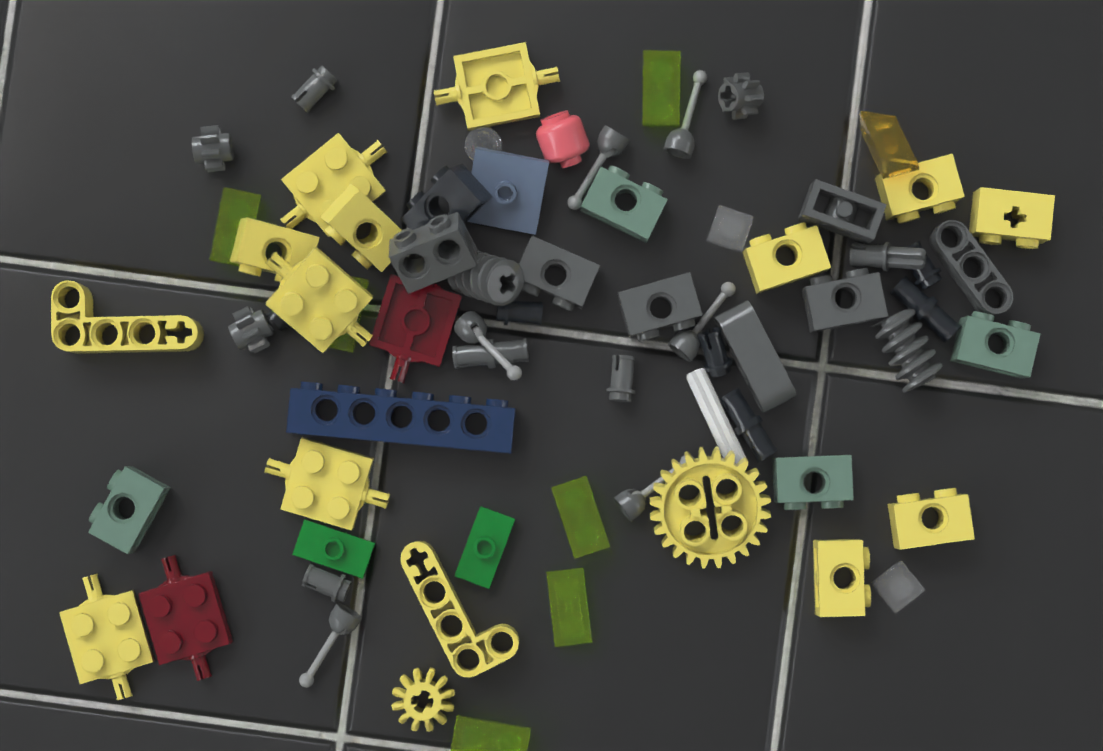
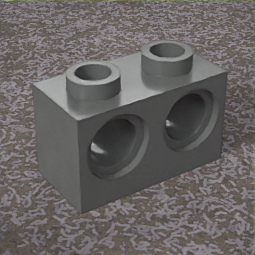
(437, 259)

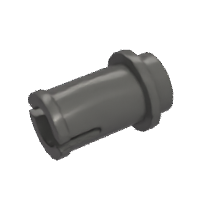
(314, 88)
(621, 378)
(327, 583)

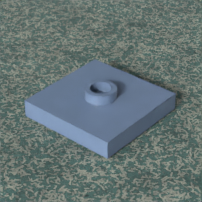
(515, 188)

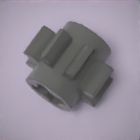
(740, 95)
(212, 148)
(251, 329)

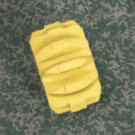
(430, 710)

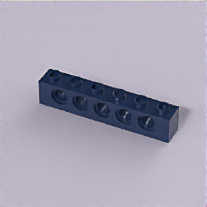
(305, 418)

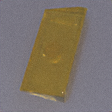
(887, 144)

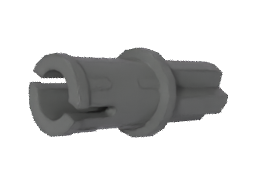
(887, 256)

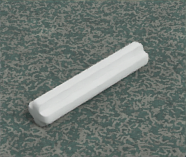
(714, 413)

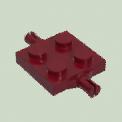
(414, 325)
(185, 618)

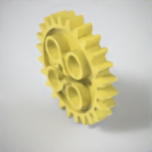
(741, 502)

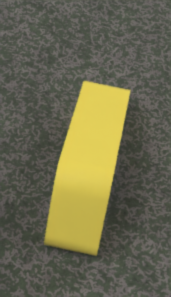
(127, 327)
(451, 605)

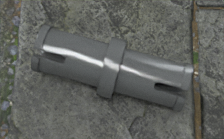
(478, 355)

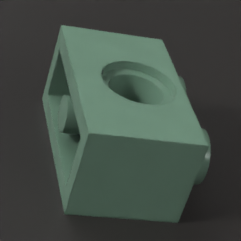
(601, 203)
(973, 350)
(835, 477)
(147, 497)

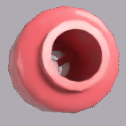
(562, 138)

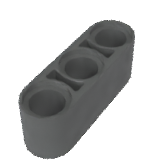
(953, 261)
(755, 356)

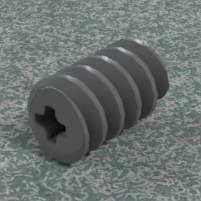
(492, 280)
(908, 349)

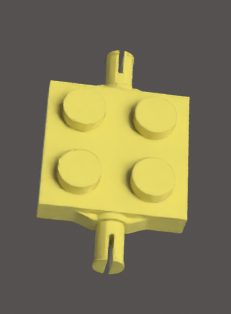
(496, 86)
(326, 176)
(319, 299)
(327, 483)
(106, 636)

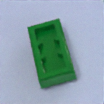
(484, 547)
(334, 548)

